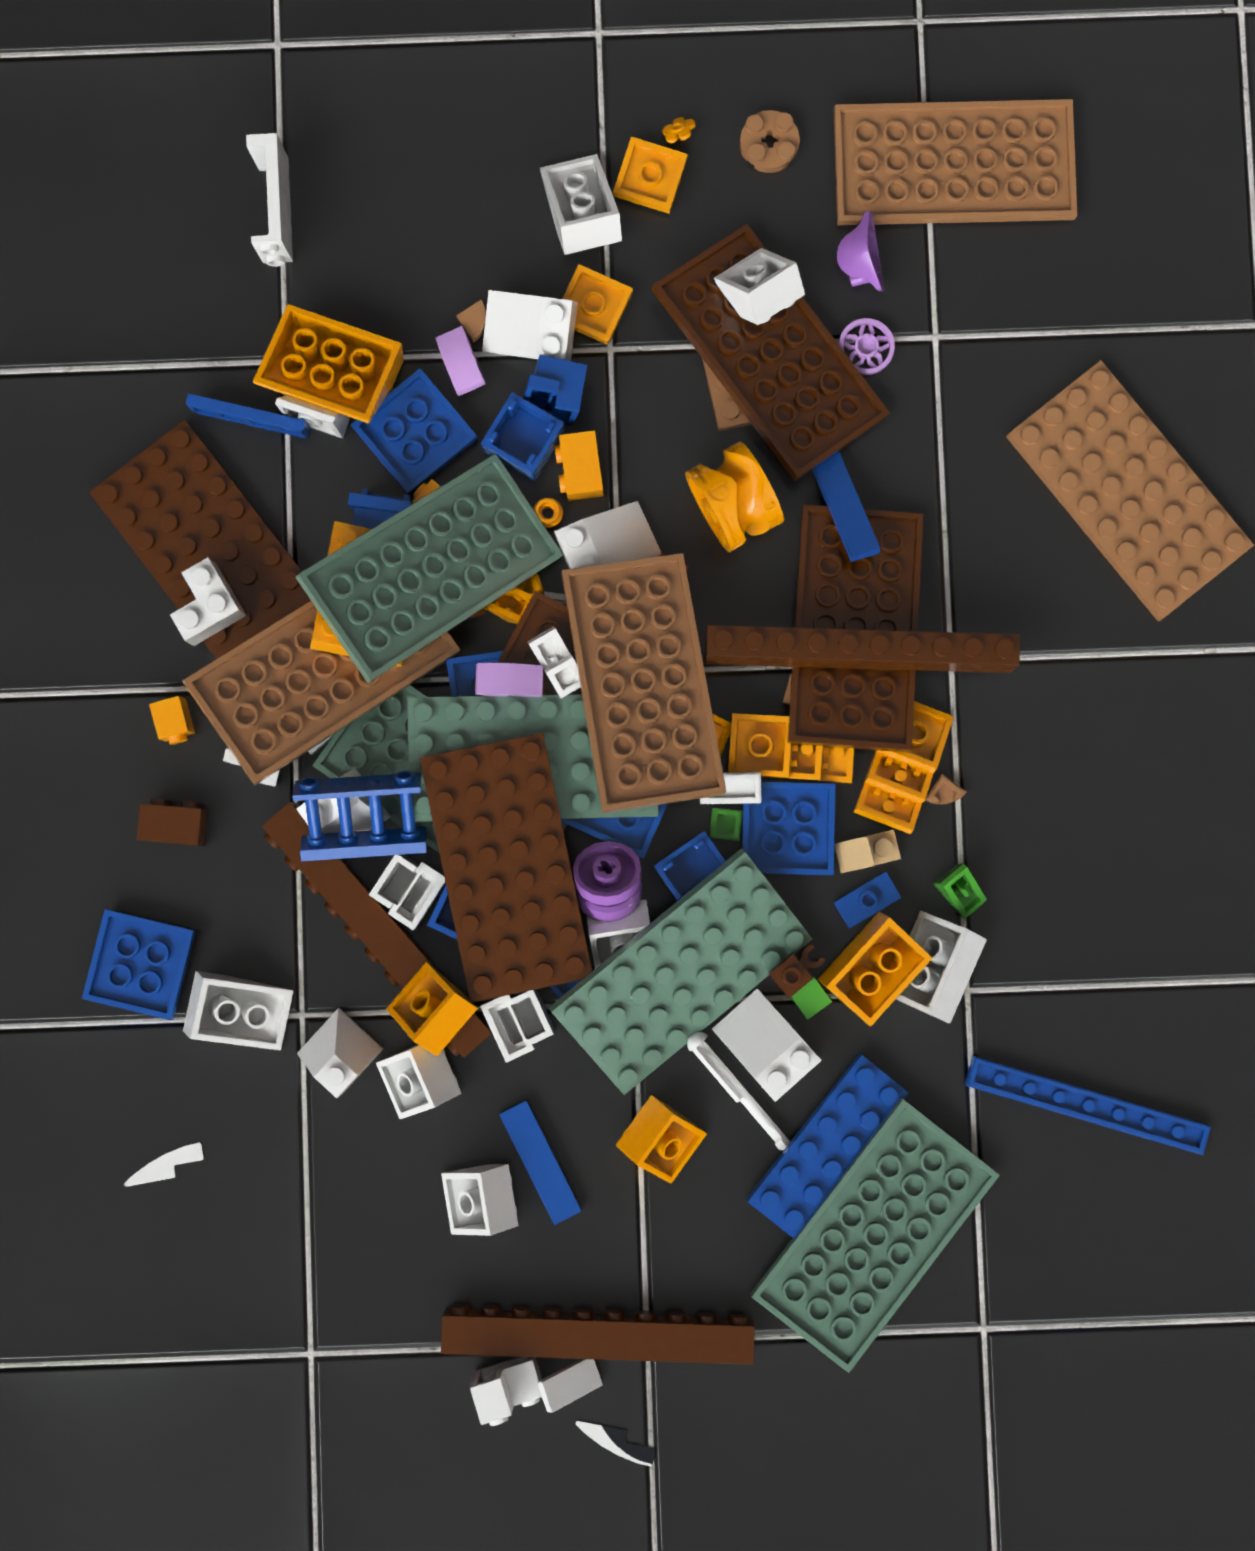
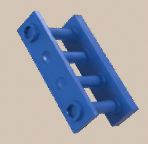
(360, 843)

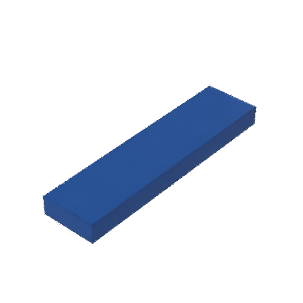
(248, 416)
(846, 508)
(540, 1162)

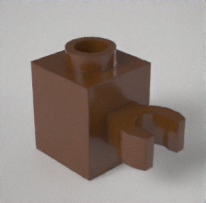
(792, 972)

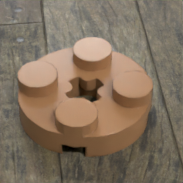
(778, 126)

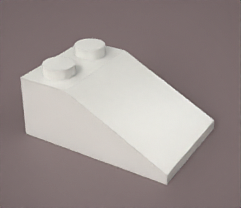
(581, 204)
(529, 325)
(608, 538)
(237, 1011)
(766, 1045)

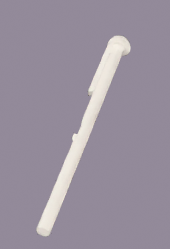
(734, 1087)

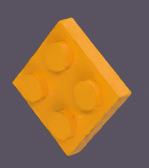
(650, 175)
(599, 303)

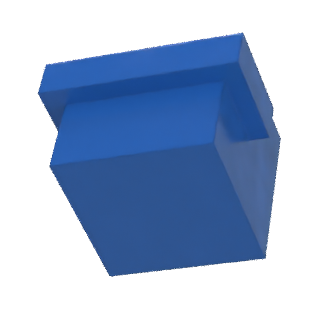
(557, 387)
(374, 509)

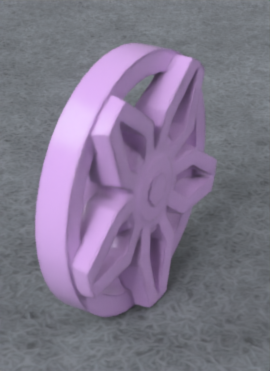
(867, 345)

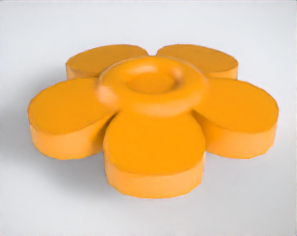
(679, 128)

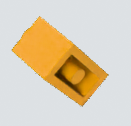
(580, 465)

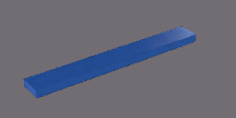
(1087, 1105)

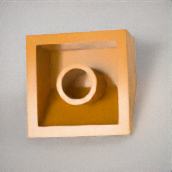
(431, 1009)
(660, 1139)

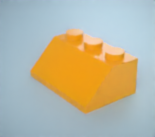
(875, 968)

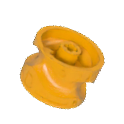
(735, 497)

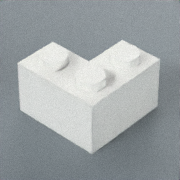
(214, 604)
(503, 1386)

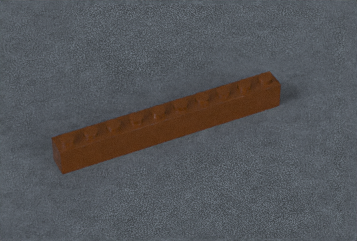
(862, 649)
(365, 917)
(597, 1335)

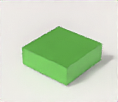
(725, 824)
(811, 999)

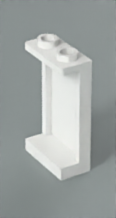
(271, 157)

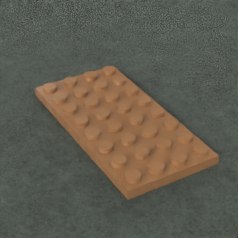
(955, 162)
(1129, 491)
(643, 683)
(283, 699)

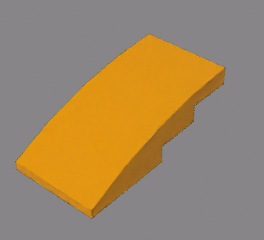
(761, 746)
(901, 780)

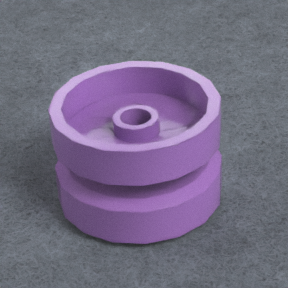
(608, 881)

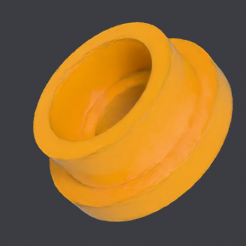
(549, 503)

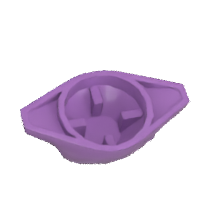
(860, 256)

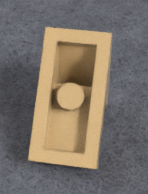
(867, 851)

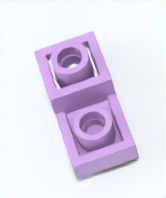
(460, 360)
(509, 679)

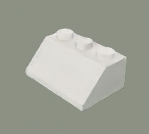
(945, 977)

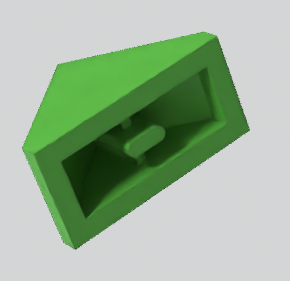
(960, 890)

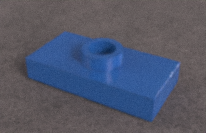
(867, 900)

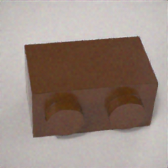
(172, 824)

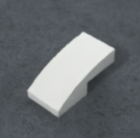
(556, 661)

